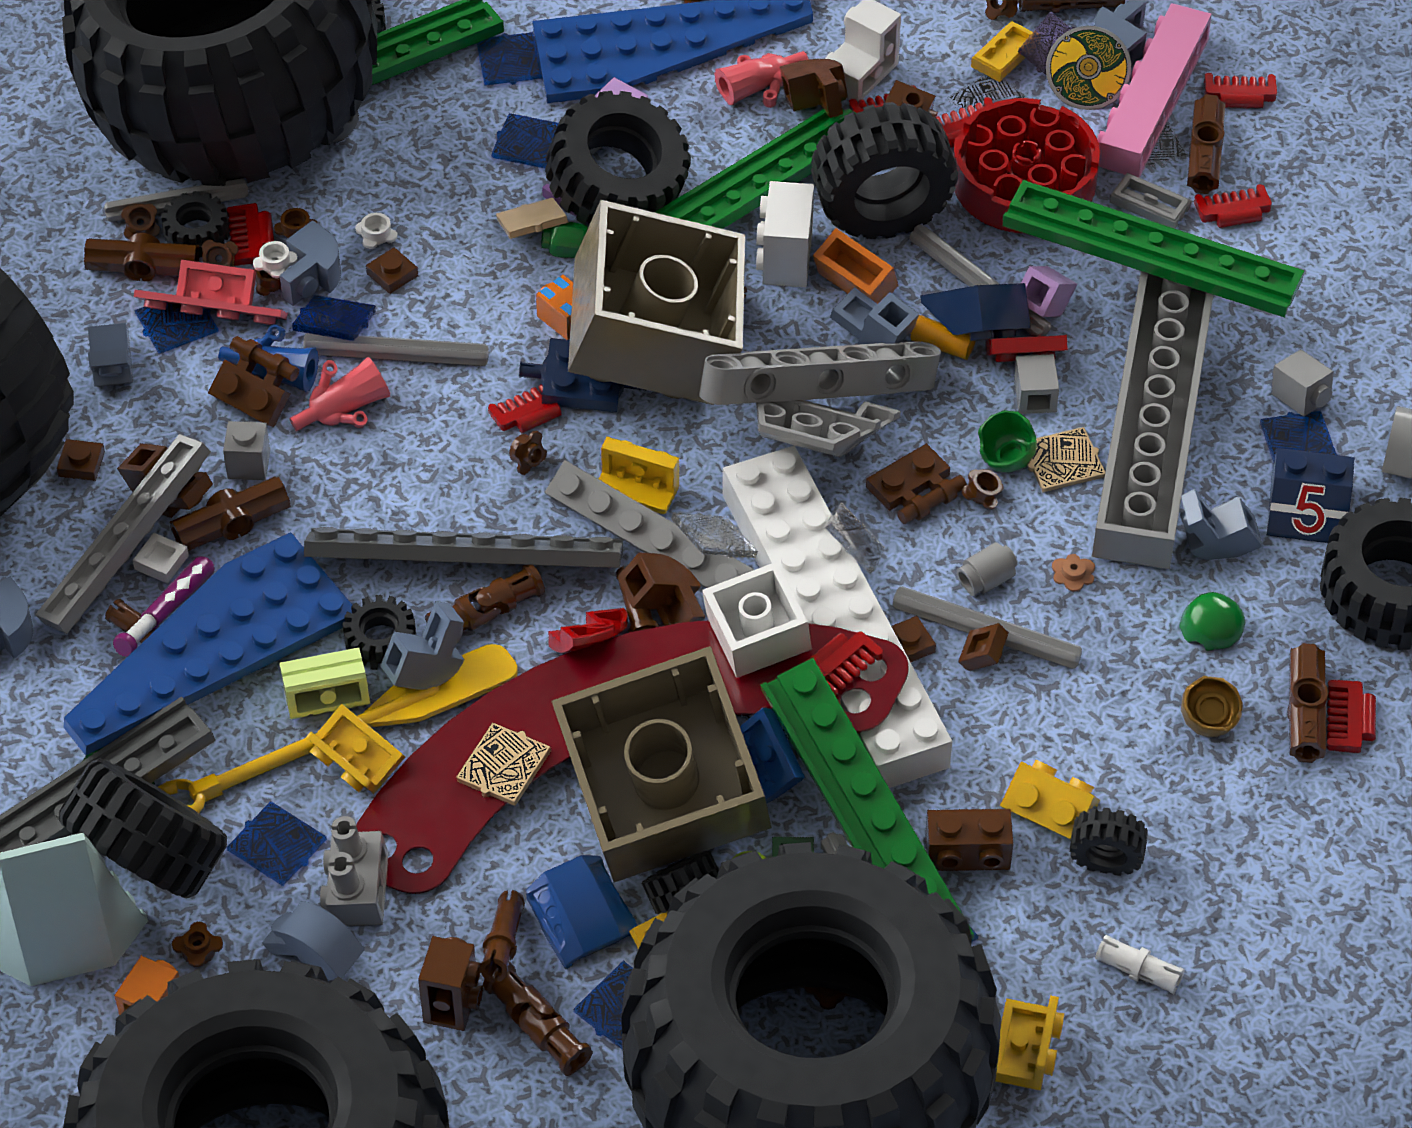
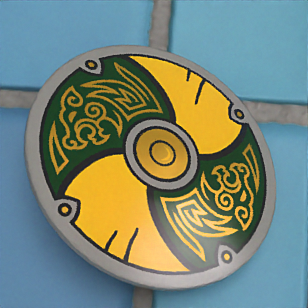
(1088, 67)

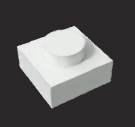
(160, 558)

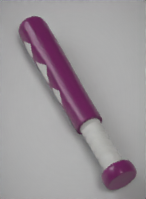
(173, 596)

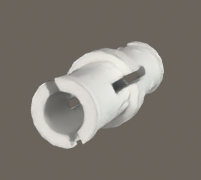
(1139, 964)

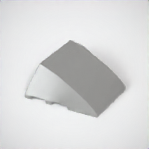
(821, 426)

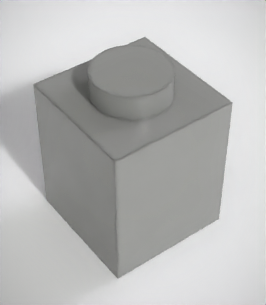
(1302, 382)
(1036, 384)
(246, 450)

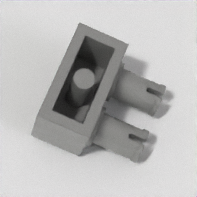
(355, 874)

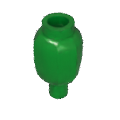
(563, 239)

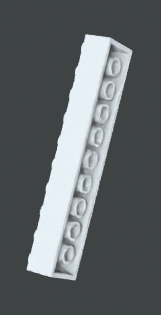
(786, 523)

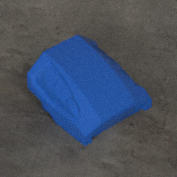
(579, 908)

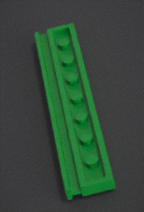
(434, 37)
(741, 185)
(1153, 248)
(847, 773)

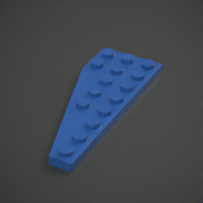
(639, 44)
(226, 630)

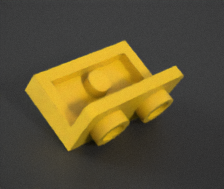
(640, 473)
(356, 749)
(1046, 799)
(1026, 1042)

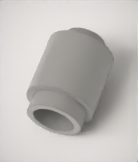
(987, 569)

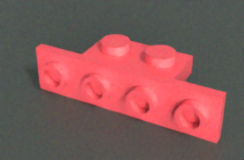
(213, 288)

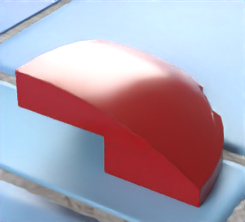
(599, 628)

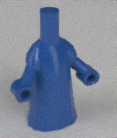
(303, 358)

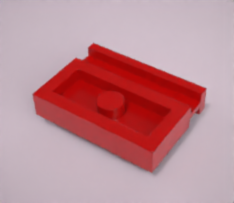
(1008, 348)

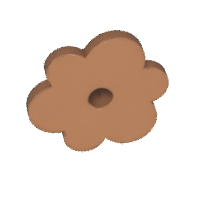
(1073, 572)

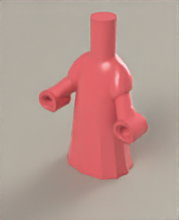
(753, 76)
(332, 402)

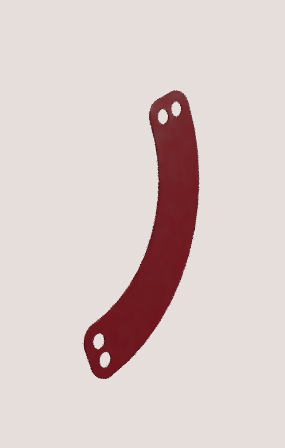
(435, 812)

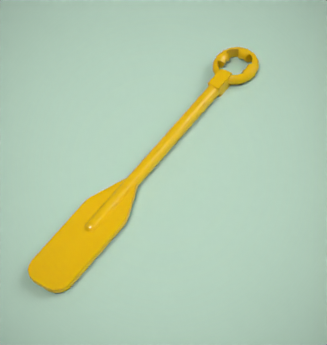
(479, 674)

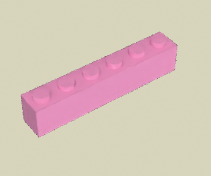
(1153, 89)

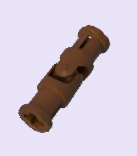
(498, 597)
(539, 1021)

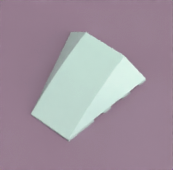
(62, 911)

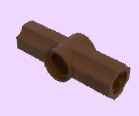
(1206, 144)
(138, 257)
(230, 513)
(1307, 703)

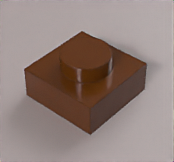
(392, 270)
(80, 460)
(914, 638)
(983, 647)

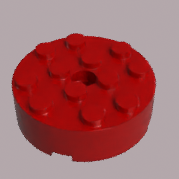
(1019, 143)

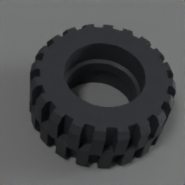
(622, 124)
(875, 142)
(1352, 590)
(143, 828)

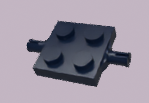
(570, 388)

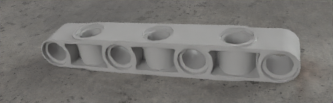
(819, 372)

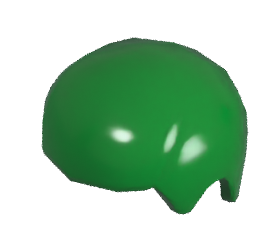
(1007, 441)
(1213, 621)

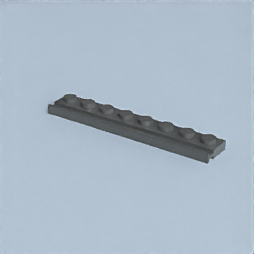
(464, 547)
(144, 750)

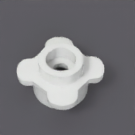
(375, 230)
(274, 258)

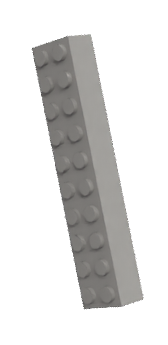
(1153, 424)

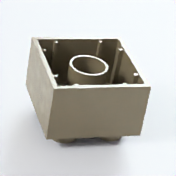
(655, 300)
(662, 764)

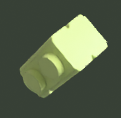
(324, 683)

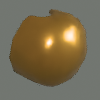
(1211, 706)

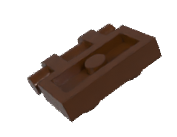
(249, 392)
(911, 475)

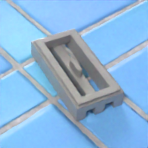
(1148, 204)

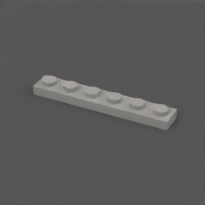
(637, 524)
(123, 533)

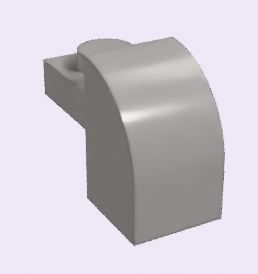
(1399, 449)

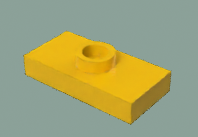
(1001, 53)

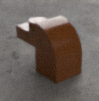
(815, 84)
(142, 461)
(662, 585)

